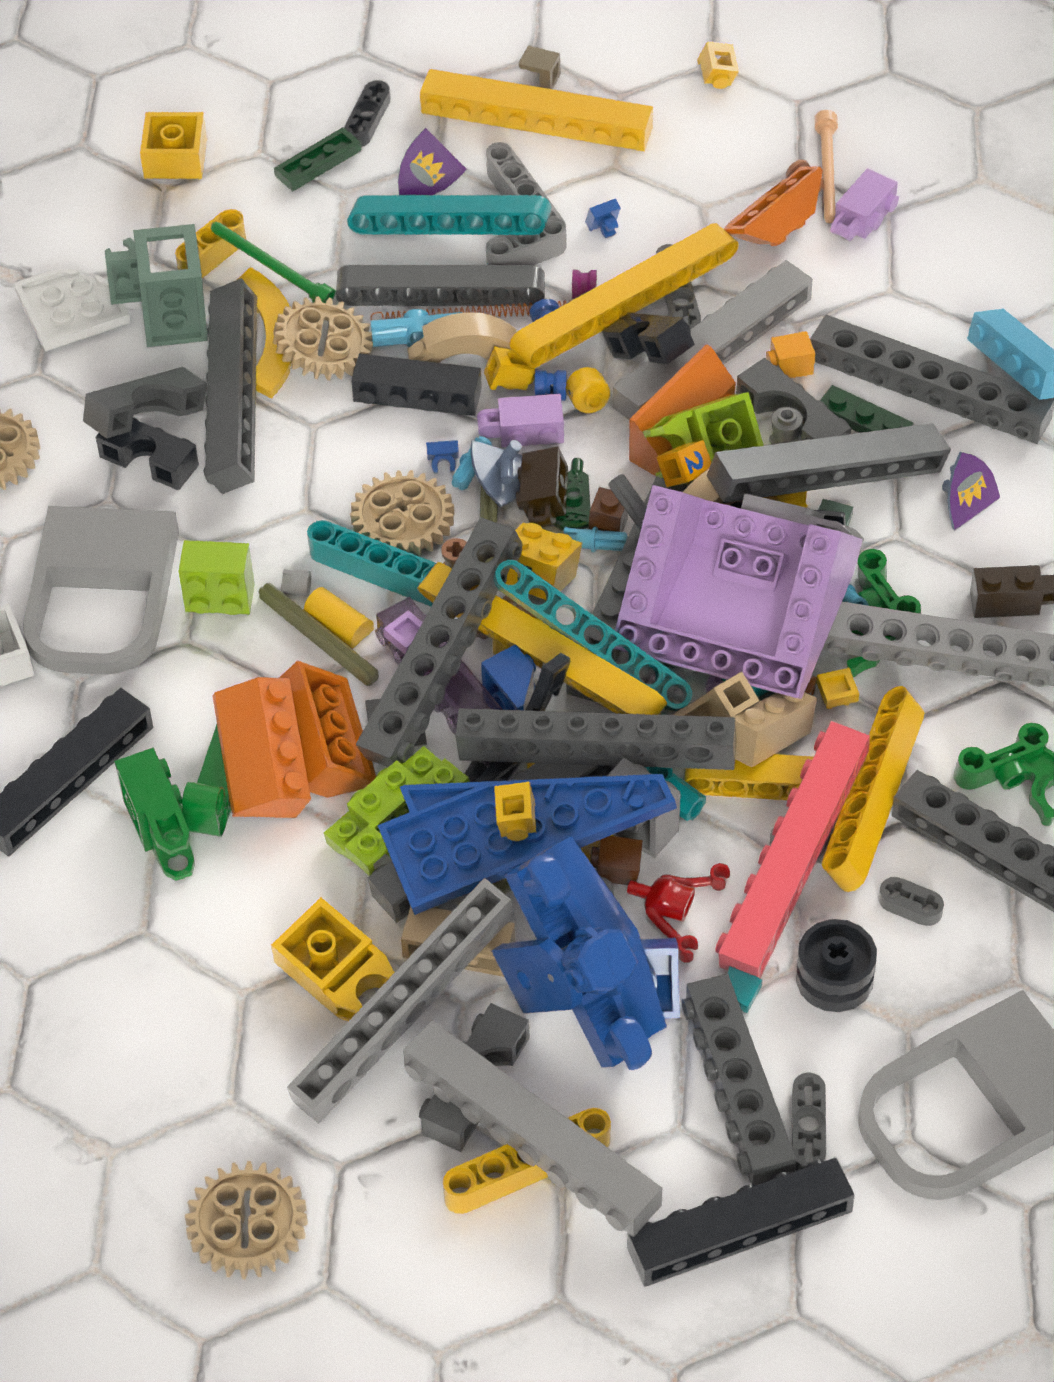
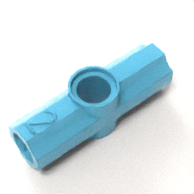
(402, 330)

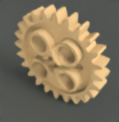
(299, 335)
(17, 447)
(404, 512)
(281, 1219)

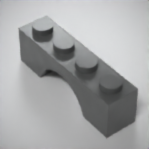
(773, 389)
(172, 392)
(498, 1038)

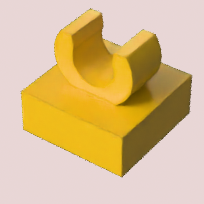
(837, 688)

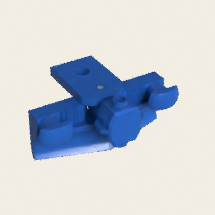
(599, 972)

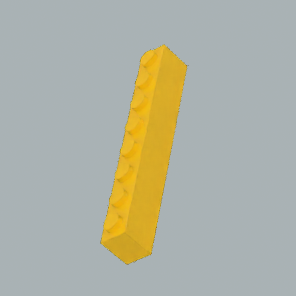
(536, 109)

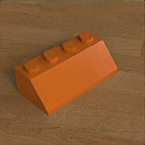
(696, 383)
(328, 731)
(261, 749)

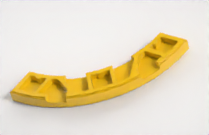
(271, 370)

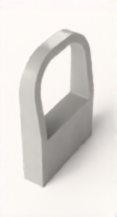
(102, 552)
(1010, 1061)

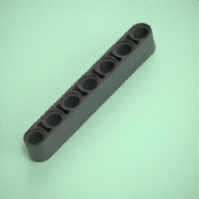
(440, 285)

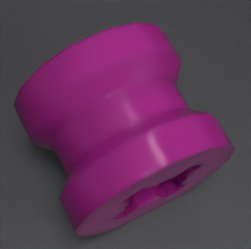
(583, 282)

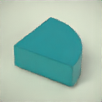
(745, 987)

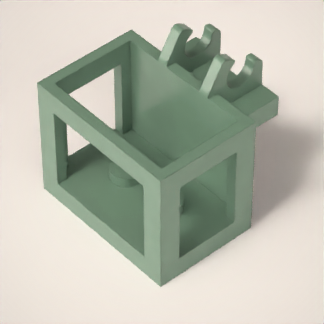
(169, 299)

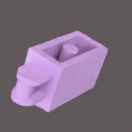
(864, 205)
(524, 419)

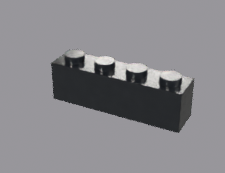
(416, 384)

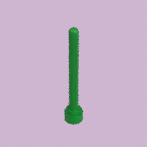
(319, 290)

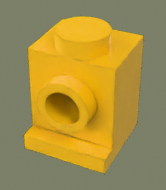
(720, 70)
(508, 370)
(515, 810)

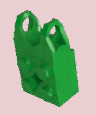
(155, 809)

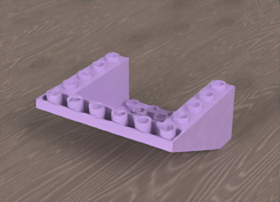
(734, 590)

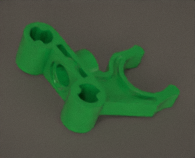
(877, 593)
(1012, 766)

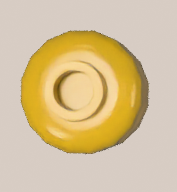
(586, 388)

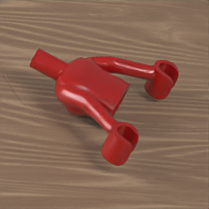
(672, 898)

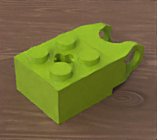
(722, 424)

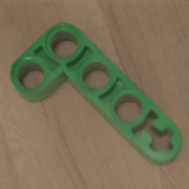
(207, 802)

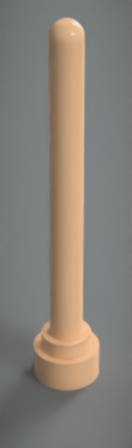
(826, 124)

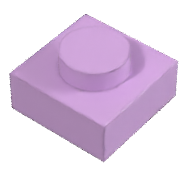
(402, 631)

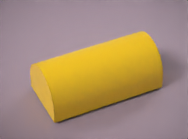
(338, 616)

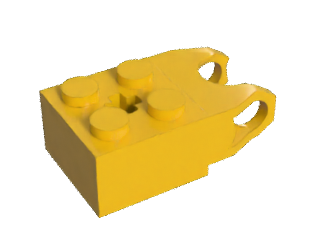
(331, 959)

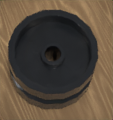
(836, 965)

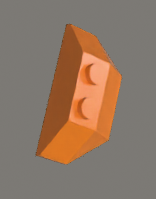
(779, 209)

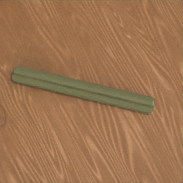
(318, 634)

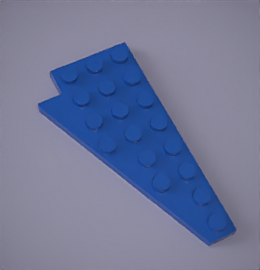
(454, 836)

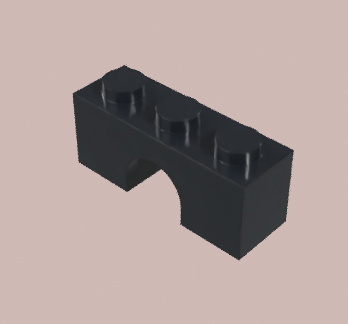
(659, 336)
(171, 457)

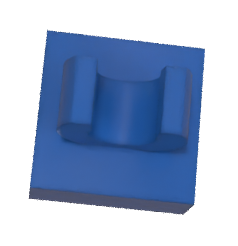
(604, 217)
(442, 451)

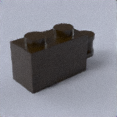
(543, 486)
(1010, 591)

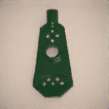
(576, 507)

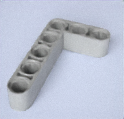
(513, 178)

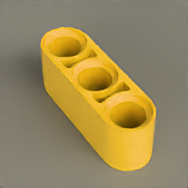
(211, 247)

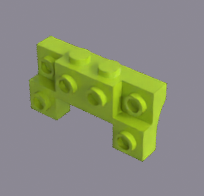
(357, 831)

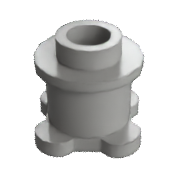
(786, 425)

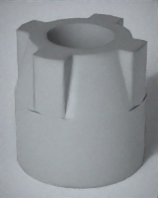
(296, 582)

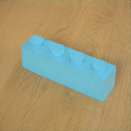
(1014, 350)

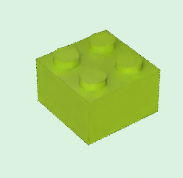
(216, 577)

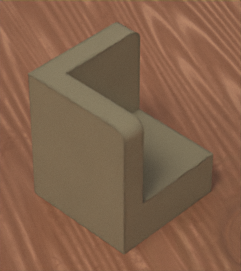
(542, 62)

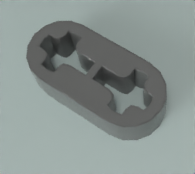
(911, 901)

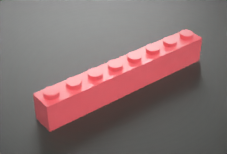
(794, 851)

